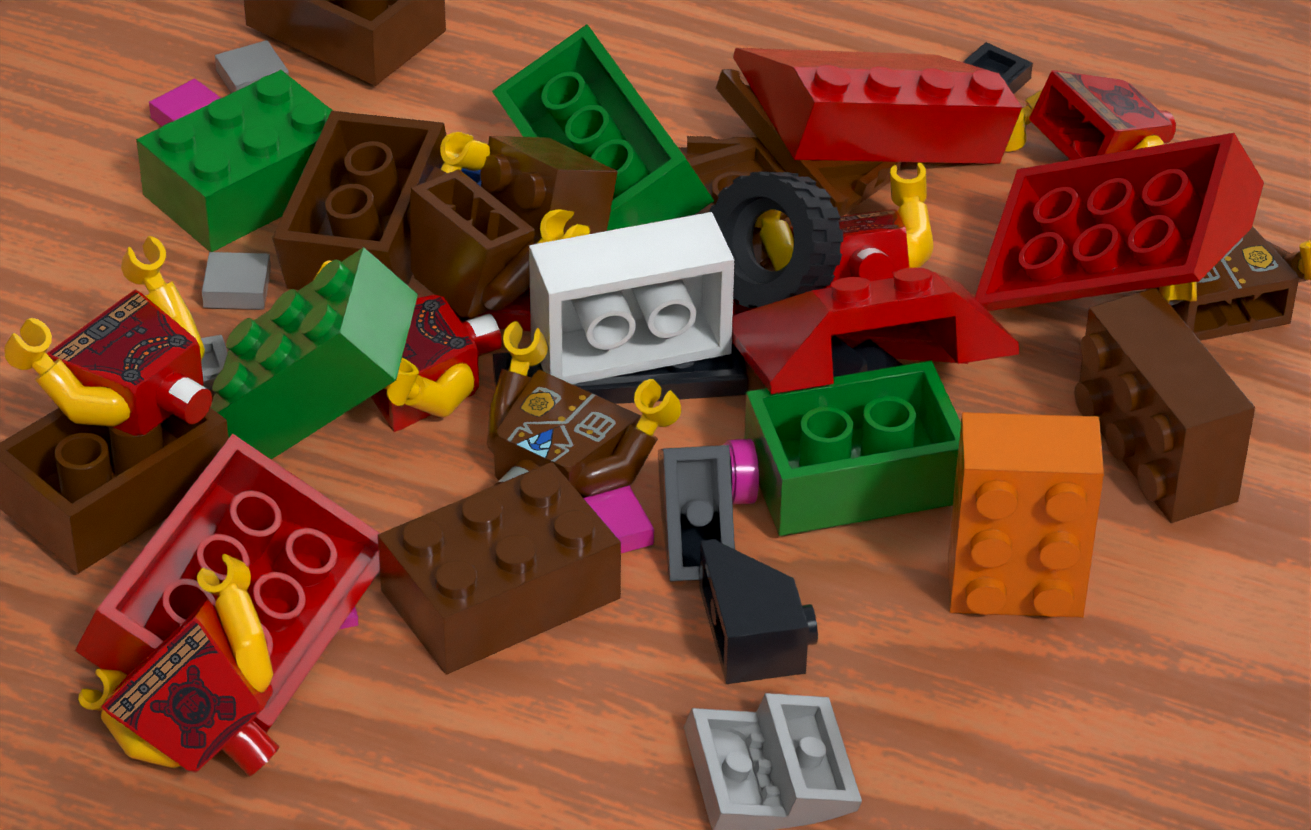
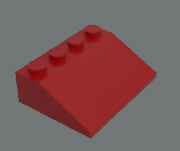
(881, 105)
(1120, 222)
(302, 555)

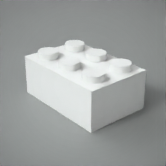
(632, 298)

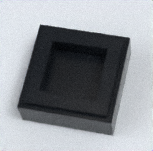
(1012, 68)

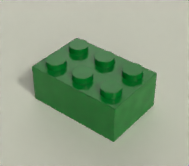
(232, 159)
(314, 354)
(855, 448)

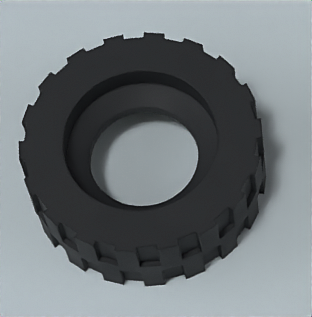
(814, 229)

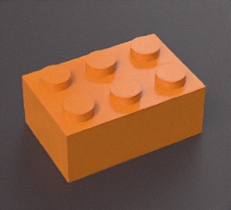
(1024, 514)

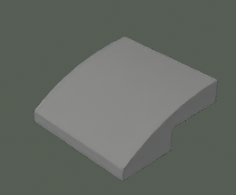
(772, 764)

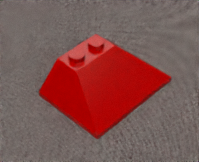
(792, 337)

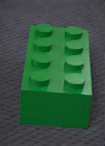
(592, 107)

